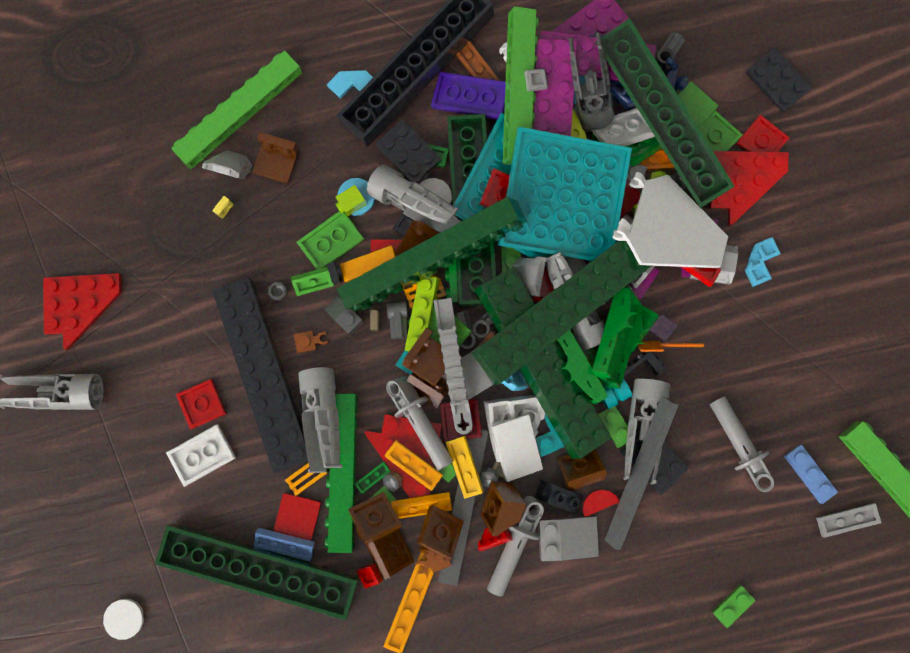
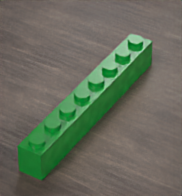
(342, 480)

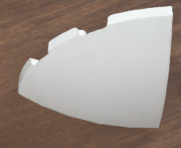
(507, 408)

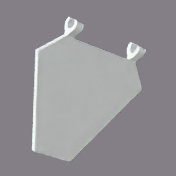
(671, 228)

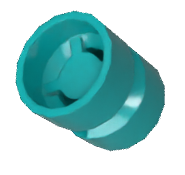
(615, 395)

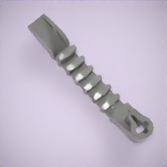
(452, 361)

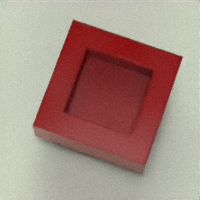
(369, 575)

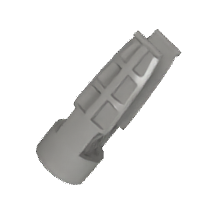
(415, 200)
(590, 329)
(77, 391)
(648, 394)
(320, 418)

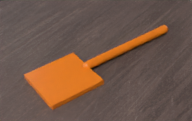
(656, 346)

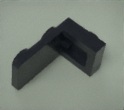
(652, 362)
(558, 497)

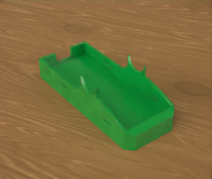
(619, 337)
(580, 368)

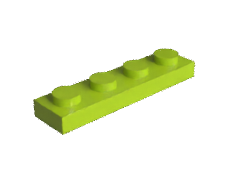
(422, 309)

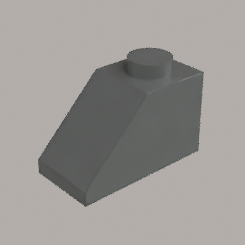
(345, 318)

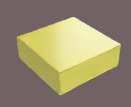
(223, 207)

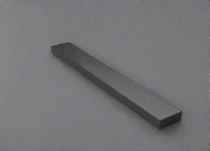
(641, 472)
(463, 510)

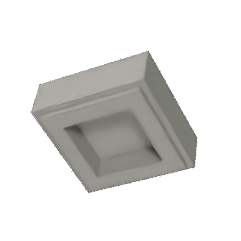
(535, 80)

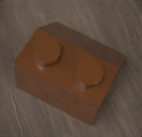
(502, 507)

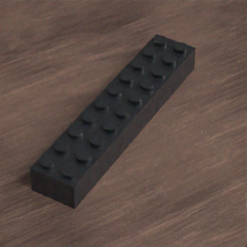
(414, 67)
(262, 373)

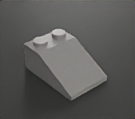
(568, 538)

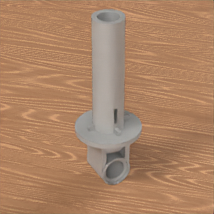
(410, 405)
(738, 437)
(510, 556)

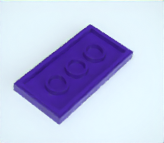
(469, 95)

